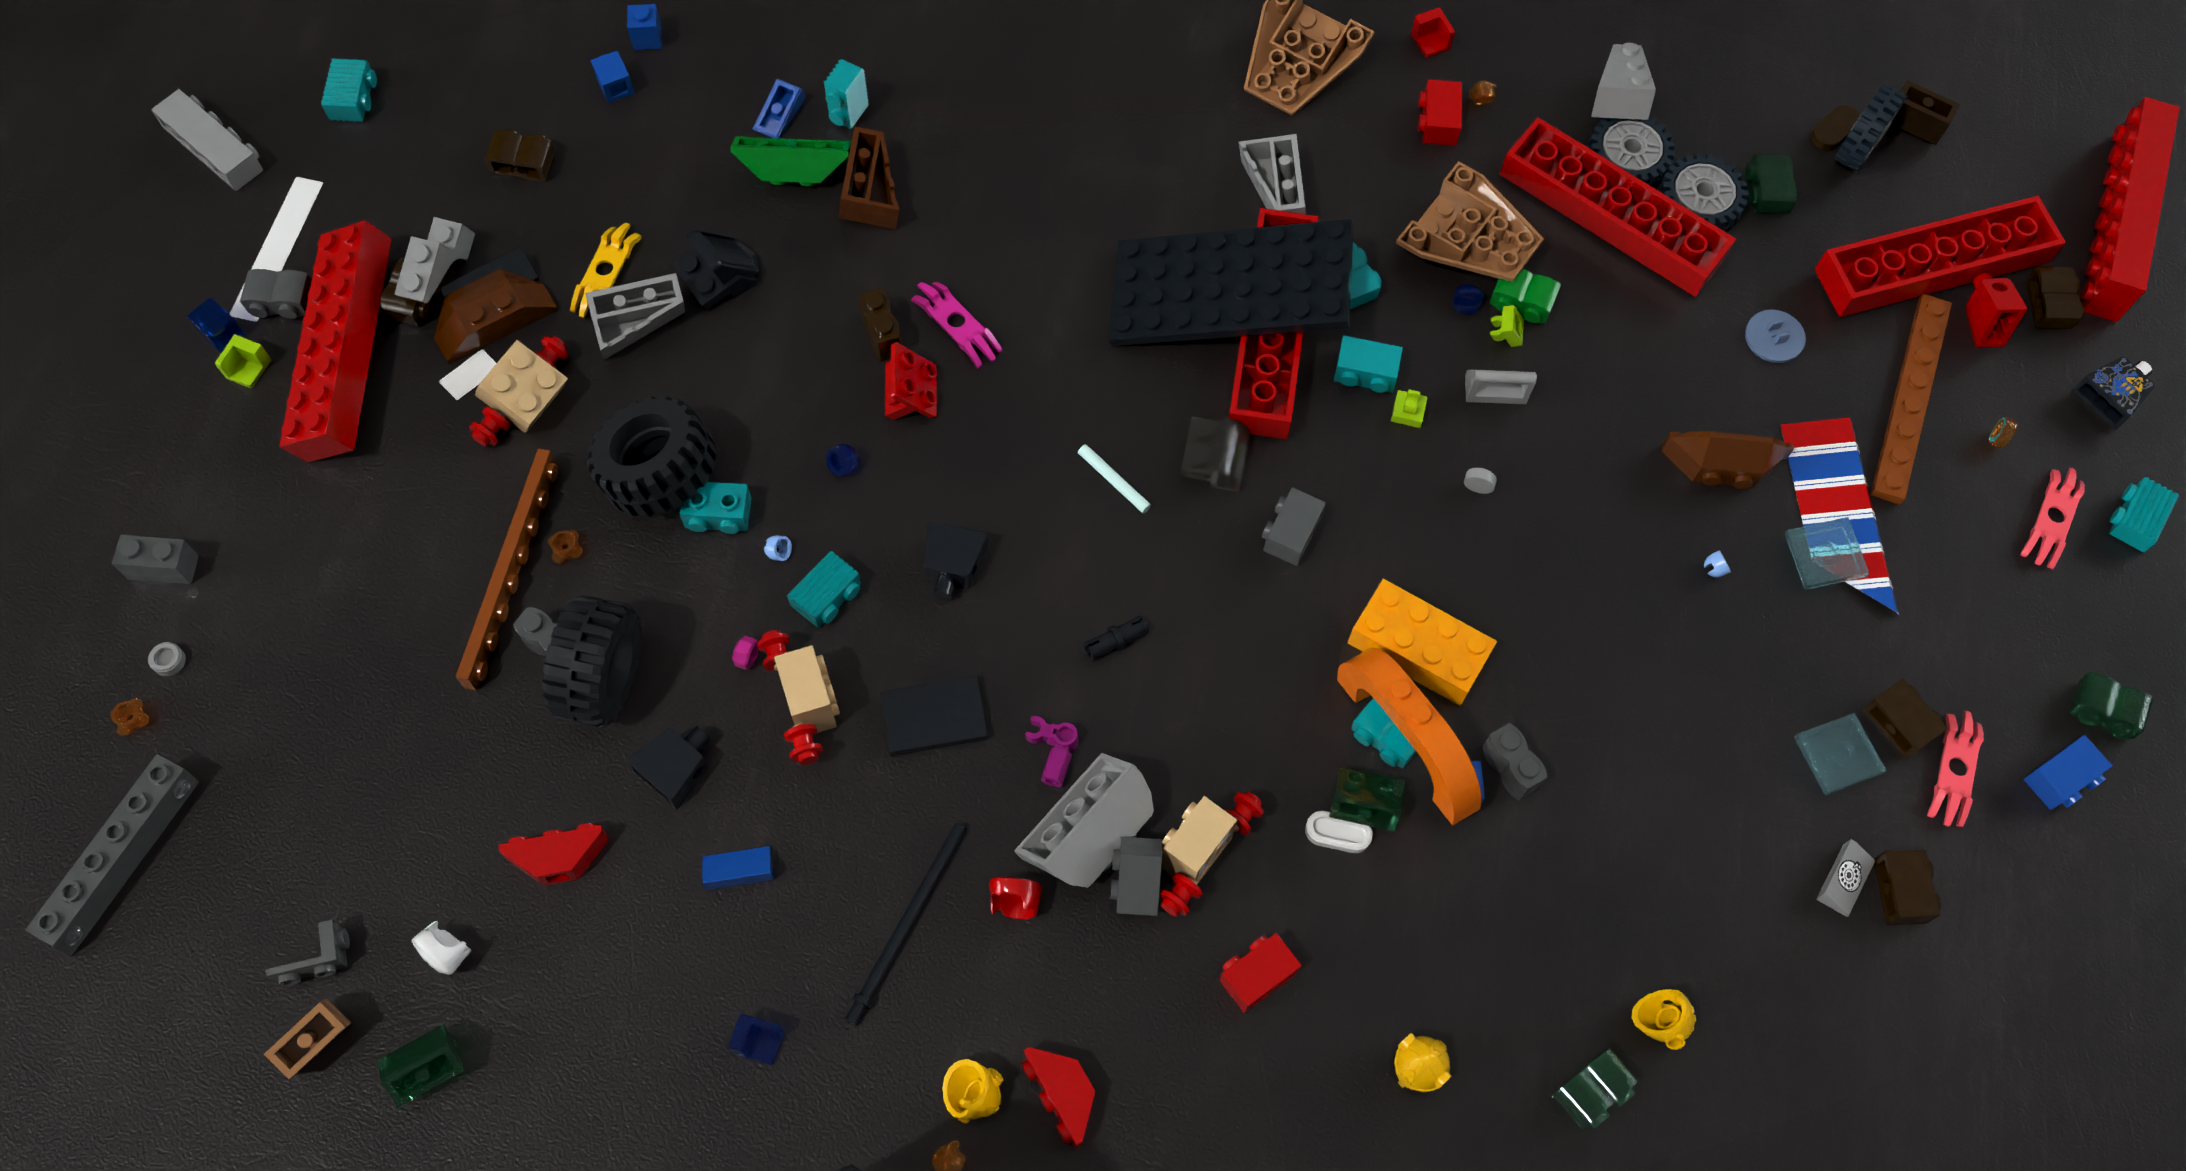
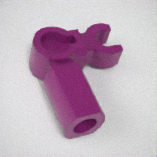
(1064, 739)

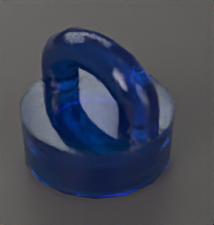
(1467, 299)
(842, 459)

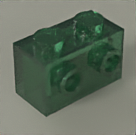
(1367, 799)
(420, 1065)

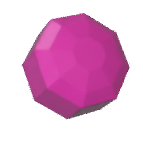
(745, 652)

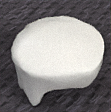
(440, 949)

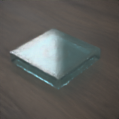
(1826, 553)
(1839, 754)

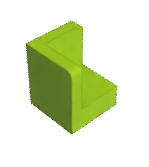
(243, 361)

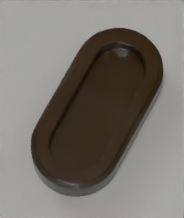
(1834, 128)

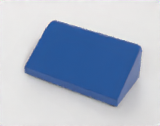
(737, 868)

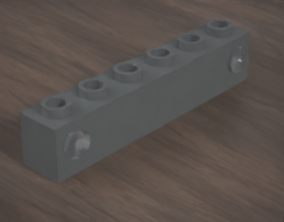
(113, 855)

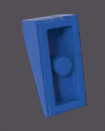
(779, 109)

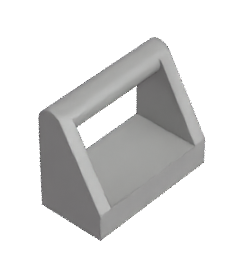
(1499, 386)

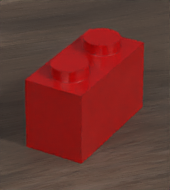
(1441, 112)
(1259, 972)

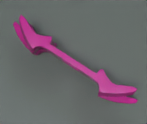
(964, 335)

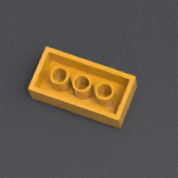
(1423, 641)

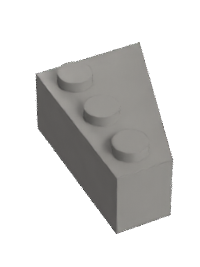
(1626, 85)
(1275, 171)
(633, 311)

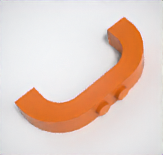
(1452, 773)

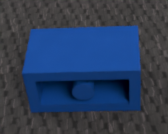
(2068, 772)

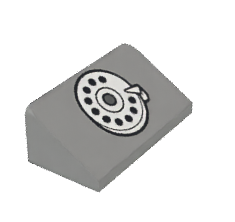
(1846, 878)

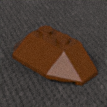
(489, 312)
(1725, 457)

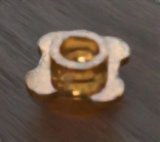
(562, 538)
(123, 711)
(948, 1158)

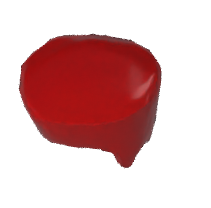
(1015, 896)

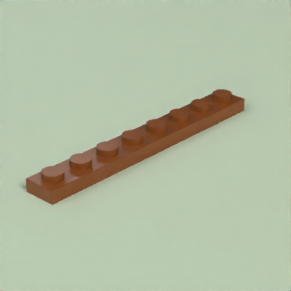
(1911, 399)
(505, 575)

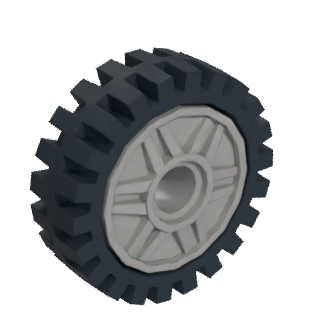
(1870, 127)
(1635, 147)
(1707, 189)

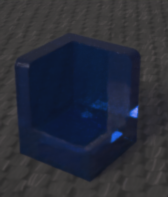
(214, 324)
(756, 1039)

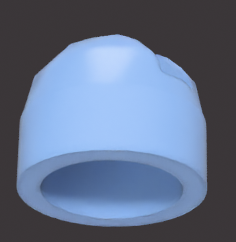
(781, 542)
(1719, 563)

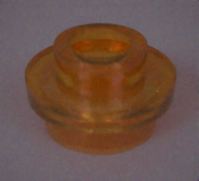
(1483, 92)

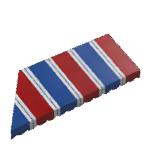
(1834, 486)

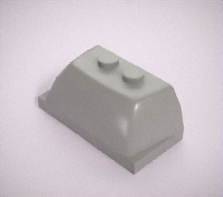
(1088, 822)

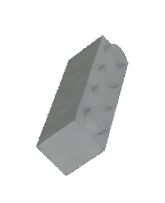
(208, 139)

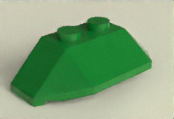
(790, 159)

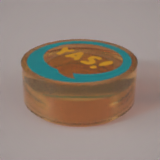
(2003, 432)

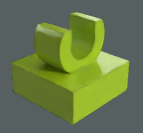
(1511, 326)
(1409, 408)

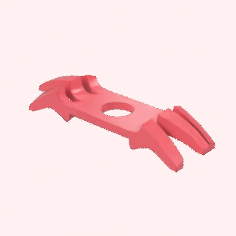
(2046, 528)
(1949, 783)

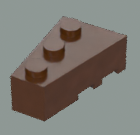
(868, 184)

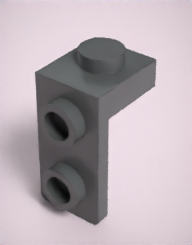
(333, 944)

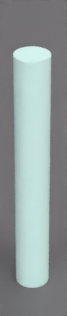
(1114, 478)

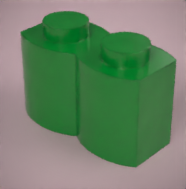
(1529, 293)

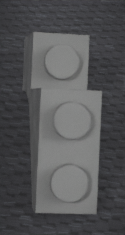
(431, 258)

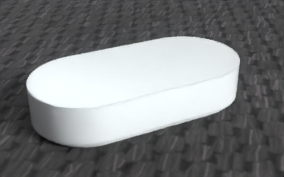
(1337, 833)

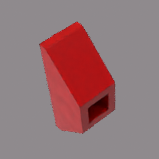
(556, 854)
(1064, 1091)

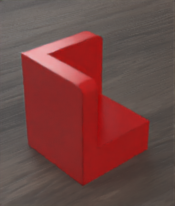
(1432, 32)

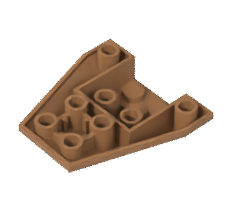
(1300, 53)
(1472, 228)

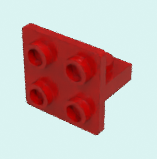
(909, 384)

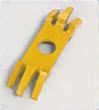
(605, 254)

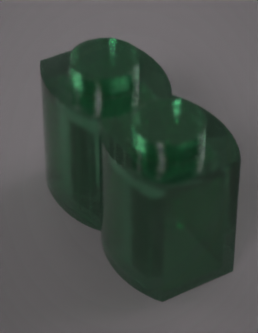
(1771, 183)
(2111, 705)
(1596, 1089)

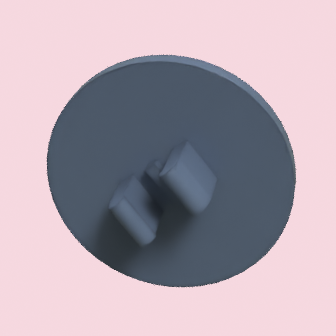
(1775, 336)

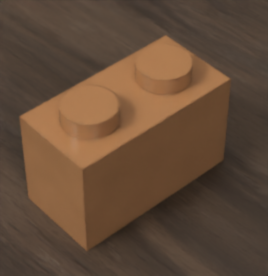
(307, 1038)

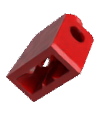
(1994, 310)

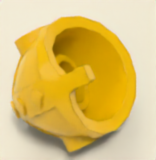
(1665, 1022)
(1422, 1063)
(971, 1090)

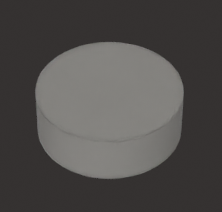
(1480, 480)
(166, 659)

